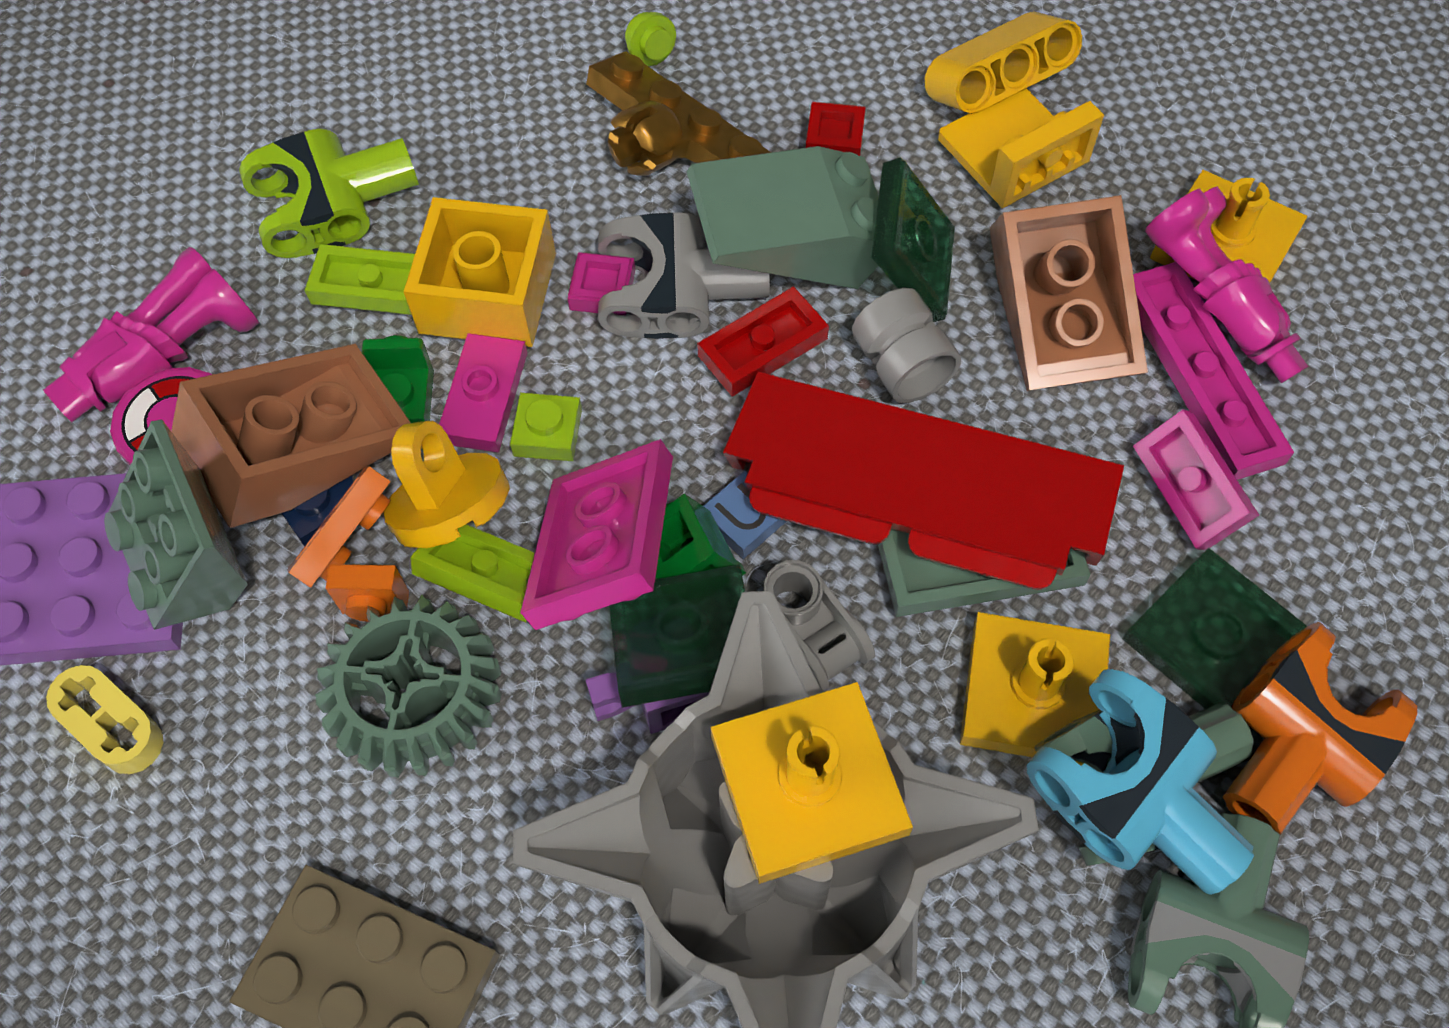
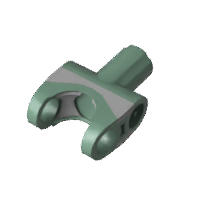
(1225, 932)

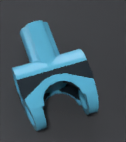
(1145, 788)

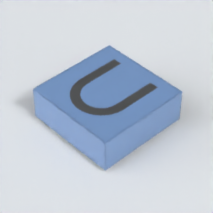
(738, 521)

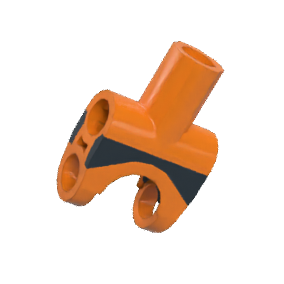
(1311, 734)

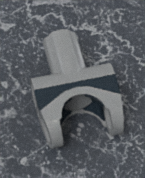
(678, 279)

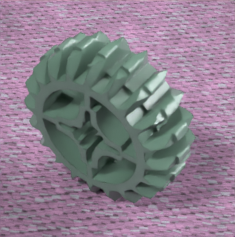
(365, 672)

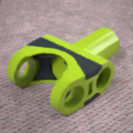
(324, 188)

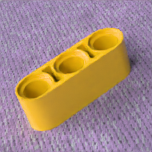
(1003, 61)

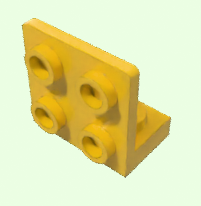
(1021, 144)

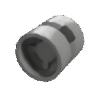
(906, 345)

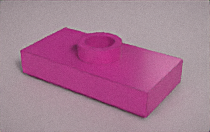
(483, 391)

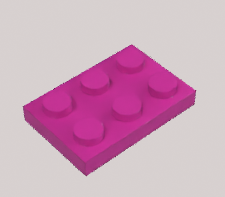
(599, 536)

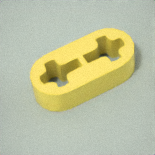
(94, 729)

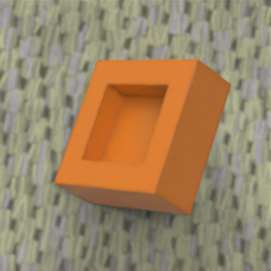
(362, 586)

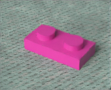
(1195, 480)

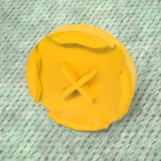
(442, 490)

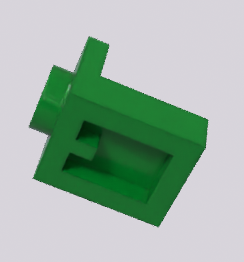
(405, 372)

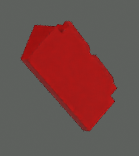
(953, 487)

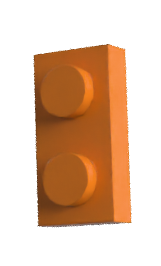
(359, 505)

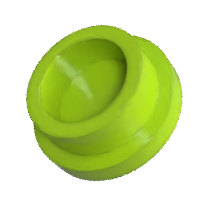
(650, 37)

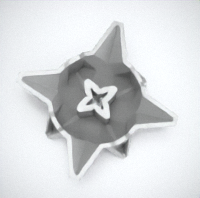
(684, 864)

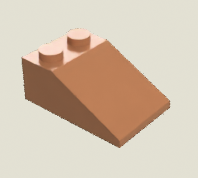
(1069, 292)
(285, 429)

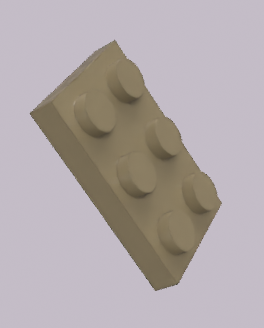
(360, 964)

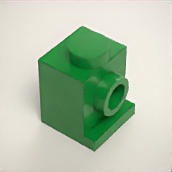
(691, 541)

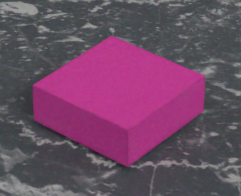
(596, 276)

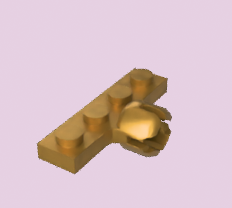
(661, 119)

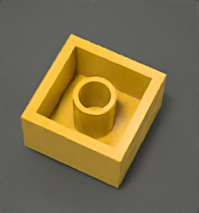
(481, 270)

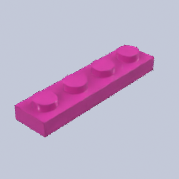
(1208, 372)

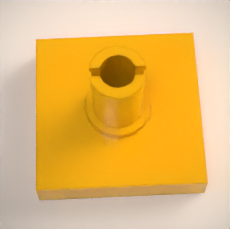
(1249, 226)
(1028, 681)
(810, 782)

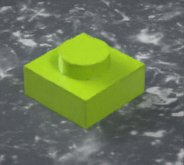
(546, 427)

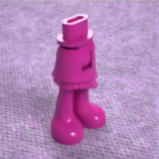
(1232, 288)
(138, 346)

